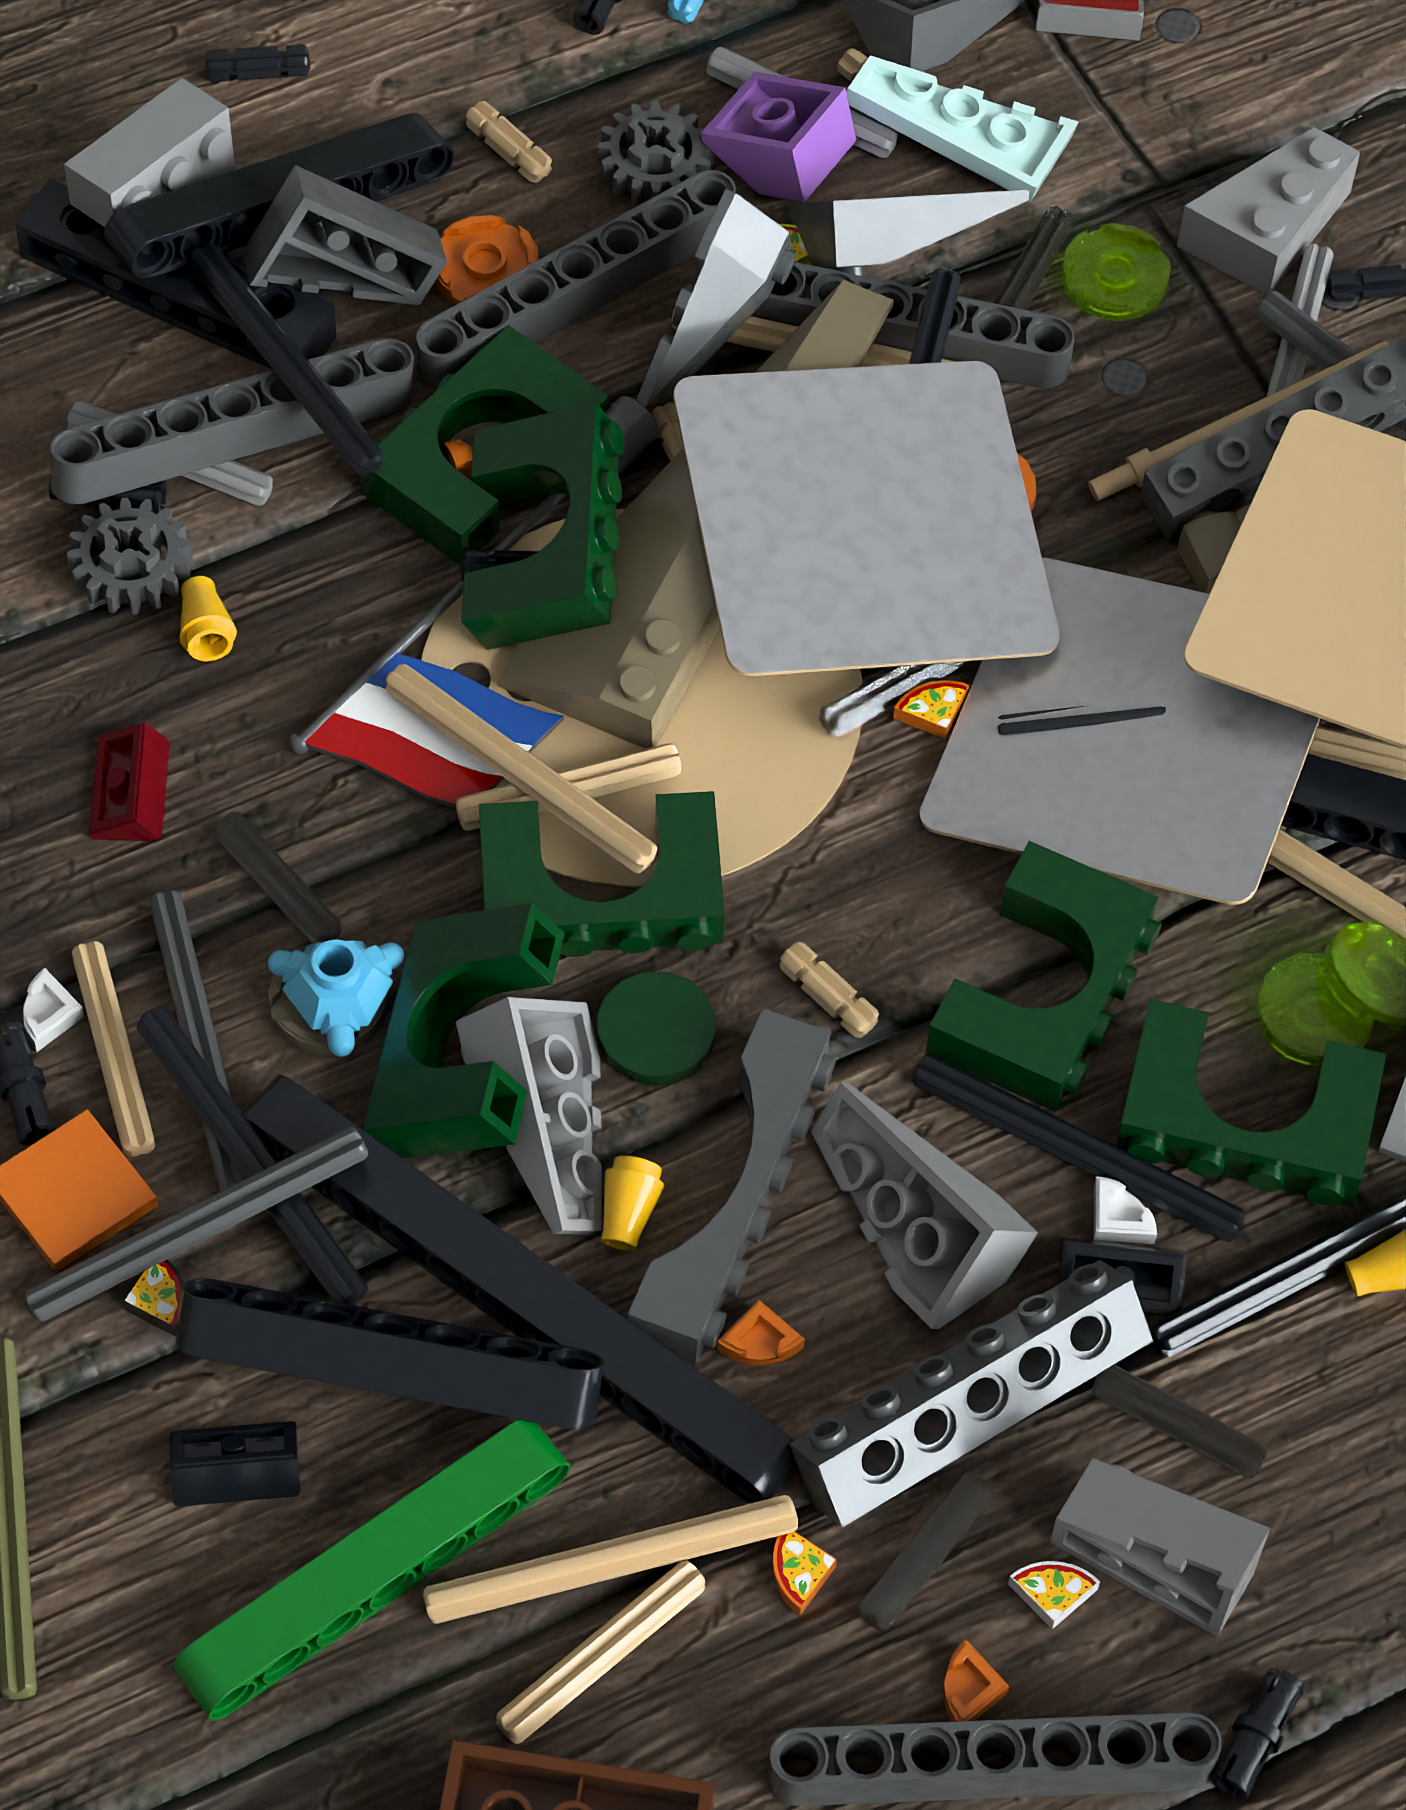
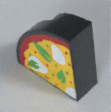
(156, 1296)

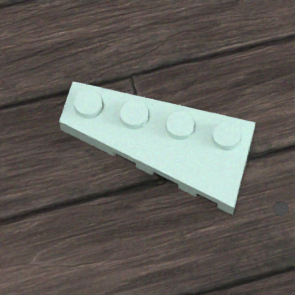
(983, 136)

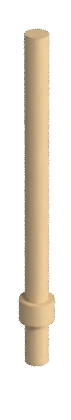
(1141, 461)

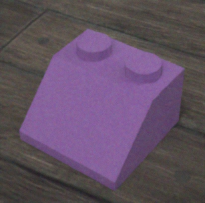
(782, 134)

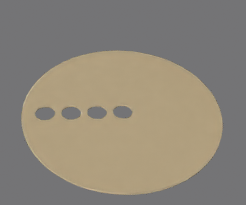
(735, 735)

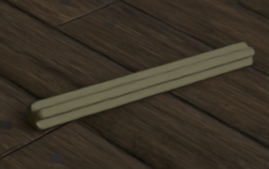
(16, 1622)

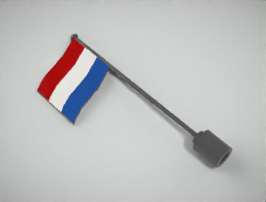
(398, 744)

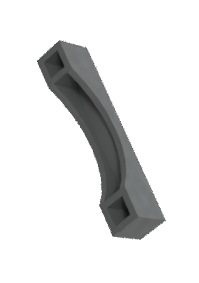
(688, 1285)

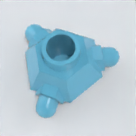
(337, 985)

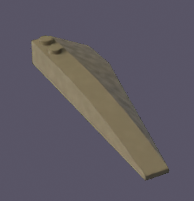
(664, 612)

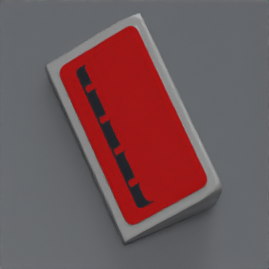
(1092, 17)

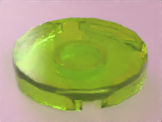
(1115, 272)
(1369, 973)
(1302, 1011)

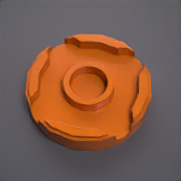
(481, 254)

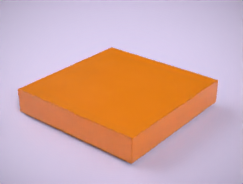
(73, 1191)

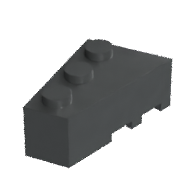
(342, 242)

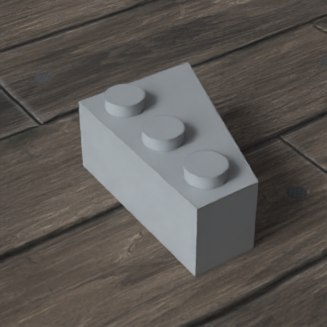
(155, 150)
(1271, 210)
(1161, 1543)

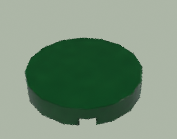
(656, 1028)

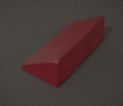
(129, 785)

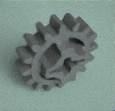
(654, 151)
(129, 556)

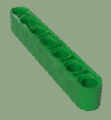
(370, 1568)

